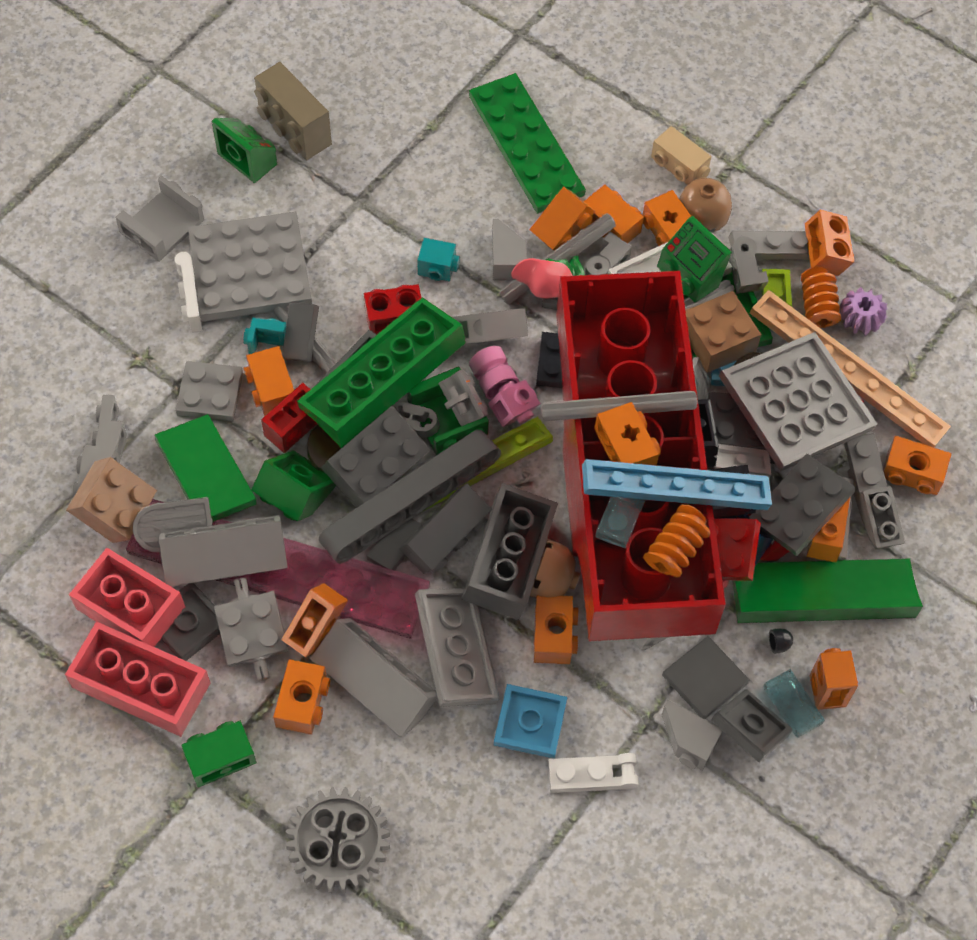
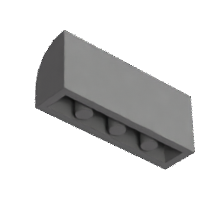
(222, 551)
(374, 676)

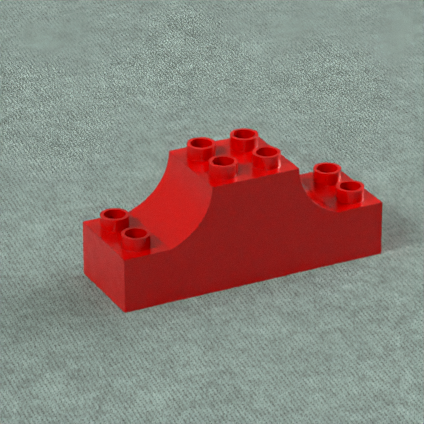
(629, 340)

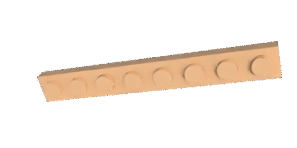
(864, 379)

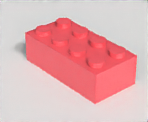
(138, 678)

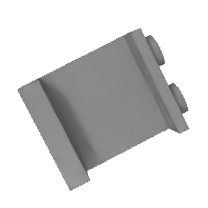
(162, 221)

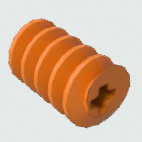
(820, 297)
(678, 541)

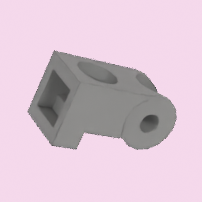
(613, 253)
(745, 268)

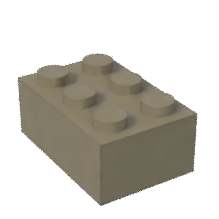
(292, 111)

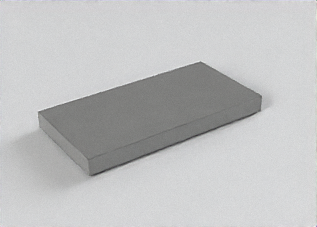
(456, 648)

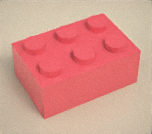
(127, 598)

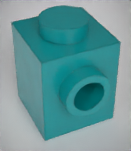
(437, 260)

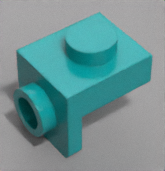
(264, 331)

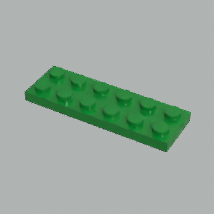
(525, 140)

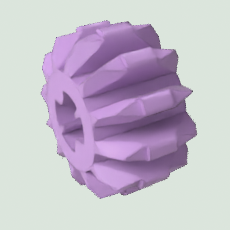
(863, 311)

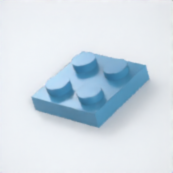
(530, 721)

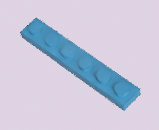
(676, 484)

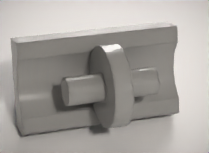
(463, 398)

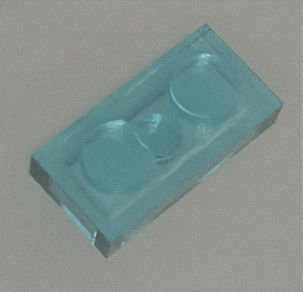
(619, 520)
(793, 703)

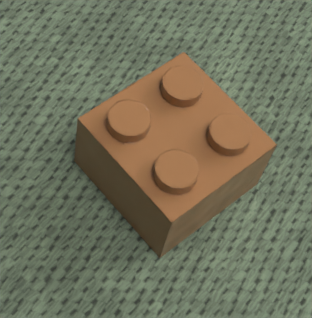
(721, 331)
(111, 499)

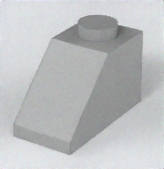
(507, 250)
(690, 735)

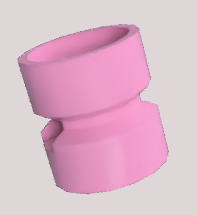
(492, 370)

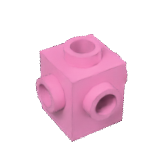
(514, 403)

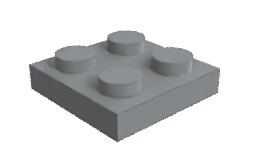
(209, 390)

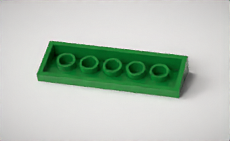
(383, 371)
(828, 591)

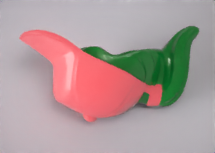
(544, 275)

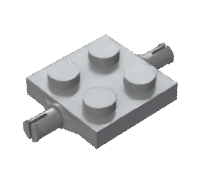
(251, 629)

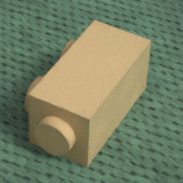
(681, 156)

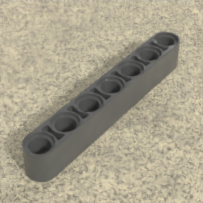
(409, 496)

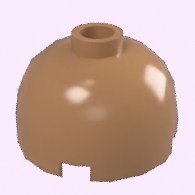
(708, 202)
(555, 571)

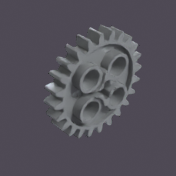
(366, 843)

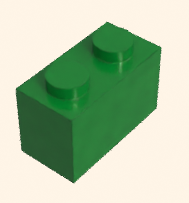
(218, 753)

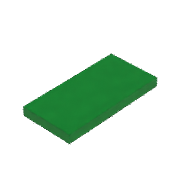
(205, 467)

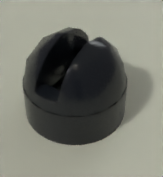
(780, 640)

